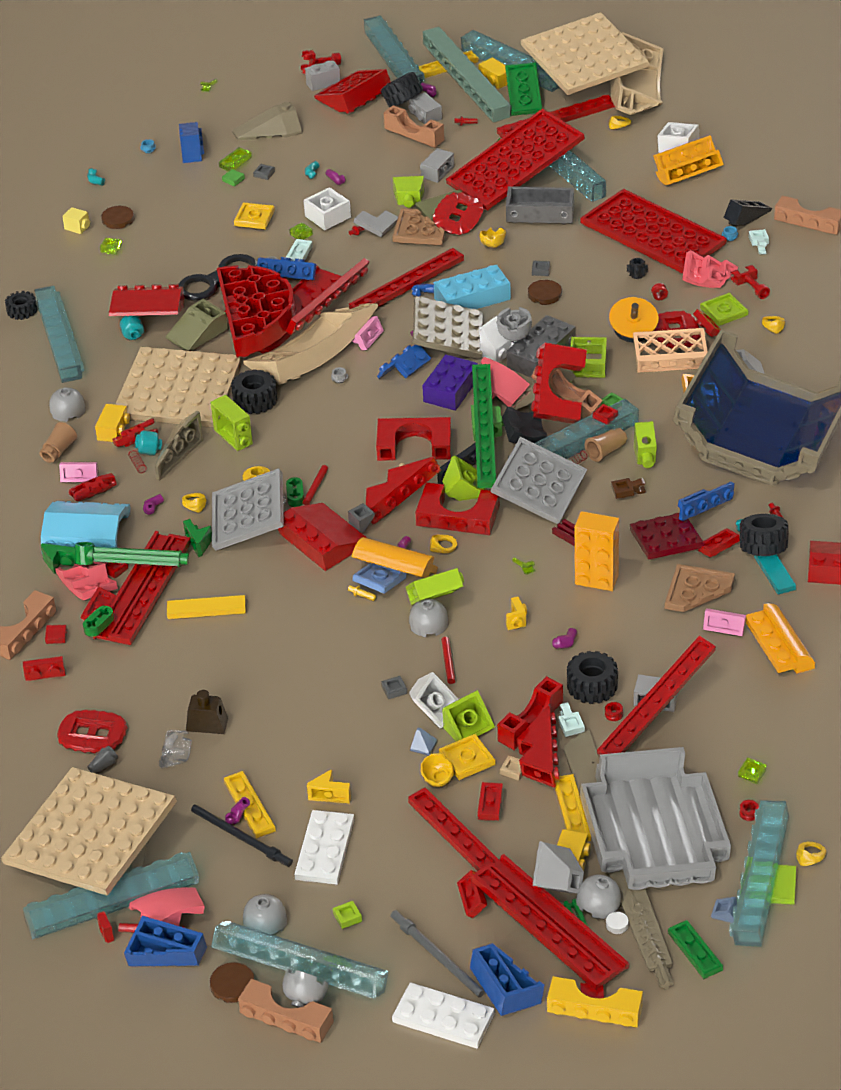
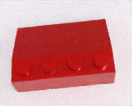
(354, 90)
(147, 301)
(320, 534)
(824, 562)

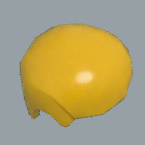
(492, 238)
(437, 770)

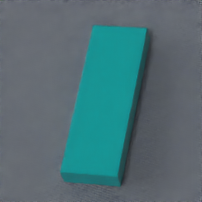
(776, 573)

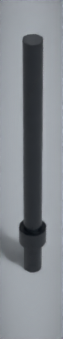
(271, 852)

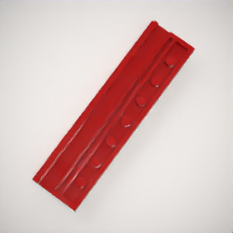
(305, 293)
(141, 591)
(550, 922)

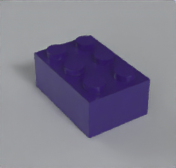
(449, 382)

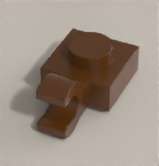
(626, 488)

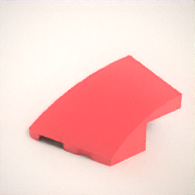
(706, 270)
(505, 383)
(85, 579)
(169, 904)

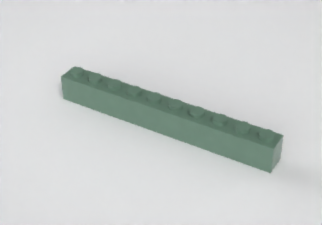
(466, 74)

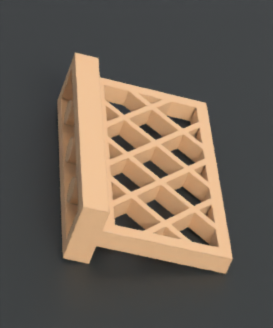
(671, 360)

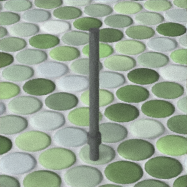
(409, 927)

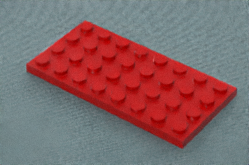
(515, 158)
(651, 229)

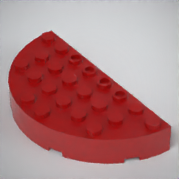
(256, 306)

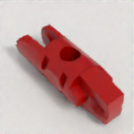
(127, 436)
(92, 487)

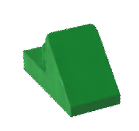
(199, 538)
(57, 555)

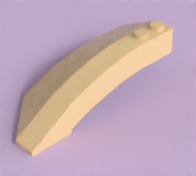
(642, 87)
(314, 345)

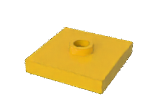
(254, 215)
(468, 756)

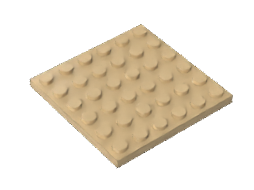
(584, 53)
(176, 384)
(89, 830)

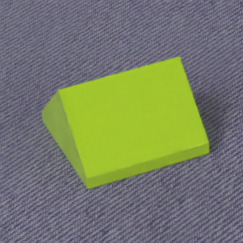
(466, 717)

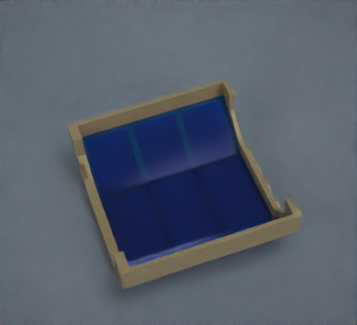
(754, 419)

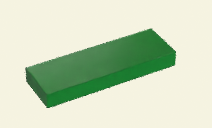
(695, 949)

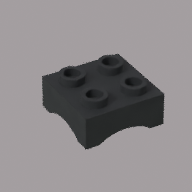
(522, 425)

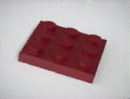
(665, 536)

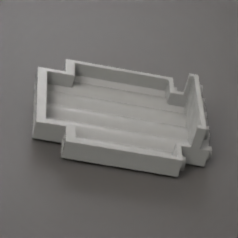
(654, 819)

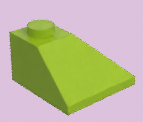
(461, 480)

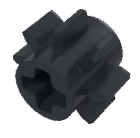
(637, 268)

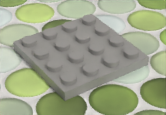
(539, 480)
(247, 509)

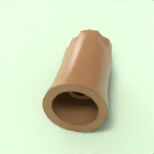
(58, 442)
(603, 444)

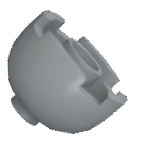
(514, 323)
(66, 404)
(428, 617)
(599, 896)
(265, 914)
(303, 988)

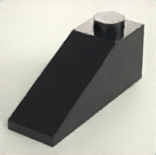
(743, 211)

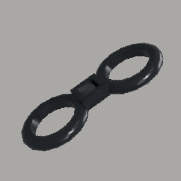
(212, 278)

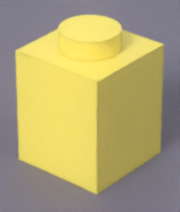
(76, 220)

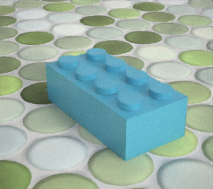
(474, 288)

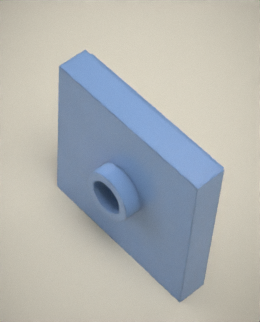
(379, 577)

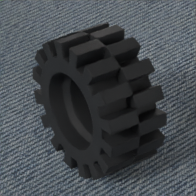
(21, 305)

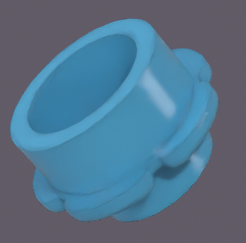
(148, 146)
(730, 233)

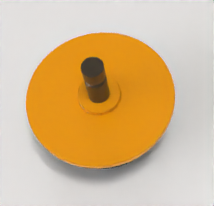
(632, 316)

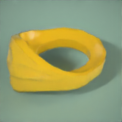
(614, 123)
(773, 326)
(195, 505)
(436, 547)
(806, 858)

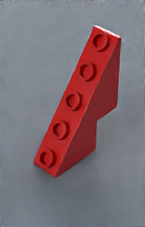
(400, 484)
(538, 749)

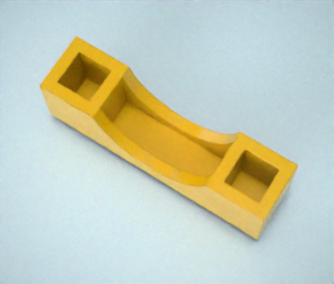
(620, 1008)

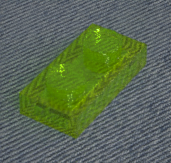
(235, 159)

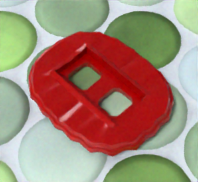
(468, 219)
(682, 318)
(94, 721)

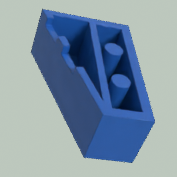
(191, 142)
(164, 945)
(503, 981)

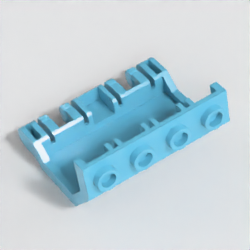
(82, 522)

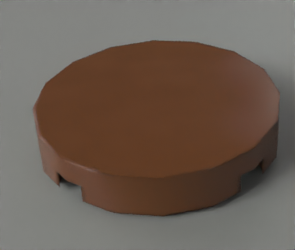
(117, 217)
(544, 292)
(230, 981)

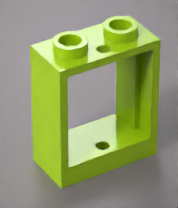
(593, 367)
(232, 424)
(435, 586)

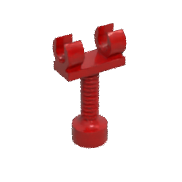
(311, 56)
(761, 290)

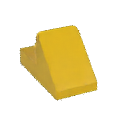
(326, 790)

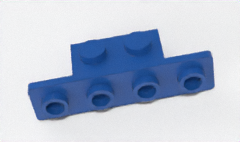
(290, 269)
(406, 363)
(704, 500)

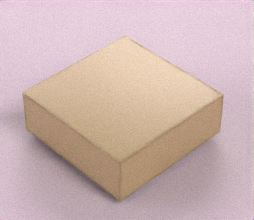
(511, 768)

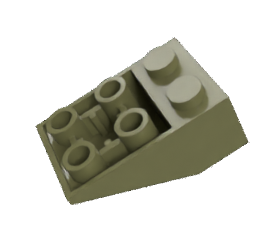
(198, 325)

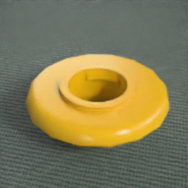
(254, 471)

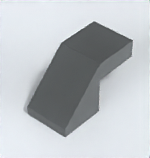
(360, 517)

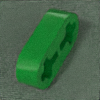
(291, 492)
(98, 621)

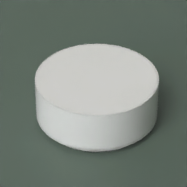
(617, 922)

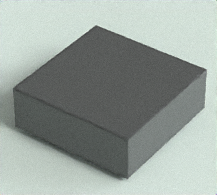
(264, 171)
(540, 268)
(394, 687)

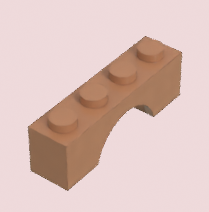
(398, 121)
(791, 212)
(565, 390)
(38, 611)
(308, 1021)

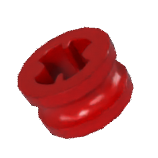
(657, 294)
(613, 716)
(745, 806)

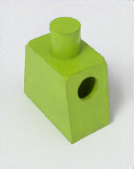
(408, 190)
(645, 452)

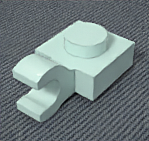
(760, 239)
(570, 722)

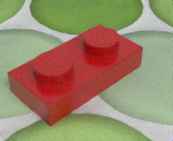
(705, 321)
(719, 542)
(100, 598)
(44, 668)
(490, 801)
(471, 895)

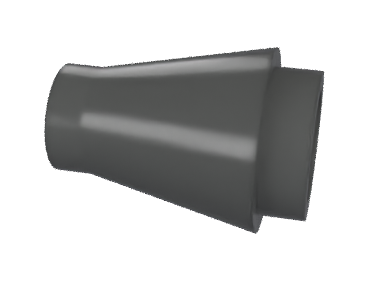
(103, 760)

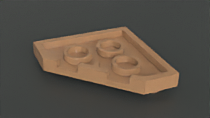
(417, 229)
(696, 586)

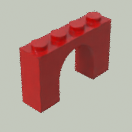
(546, 403)
(393, 430)
(475, 520)

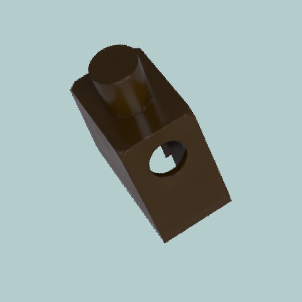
(206, 714)

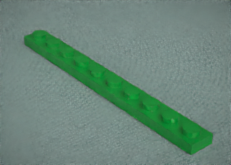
(484, 426)

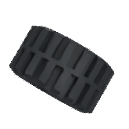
(401, 89)
(254, 391)
(764, 534)
(592, 677)

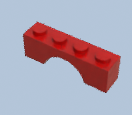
(545, 694)

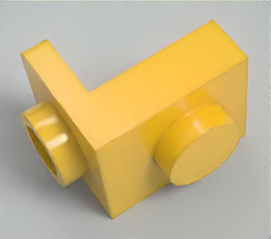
(518, 614)

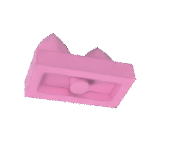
(368, 333)
(78, 471)
(724, 622)

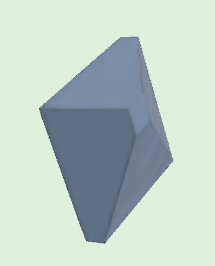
(423, 742)
(724, 909)

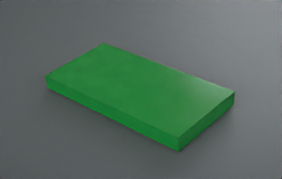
(523, 88)

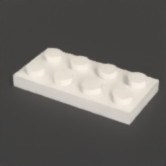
(324, 847)
(443, 1015)

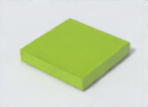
(724, 309)
(785, 885)

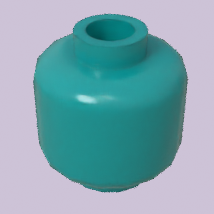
(131, 326)
(148, 442)

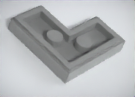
(376, 225)

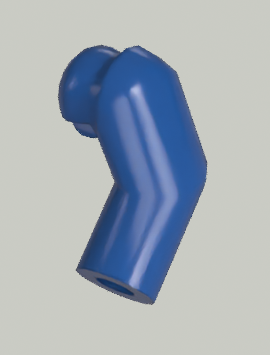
(417, 289)

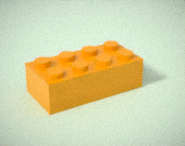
(596, 551)

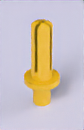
(357, 591)

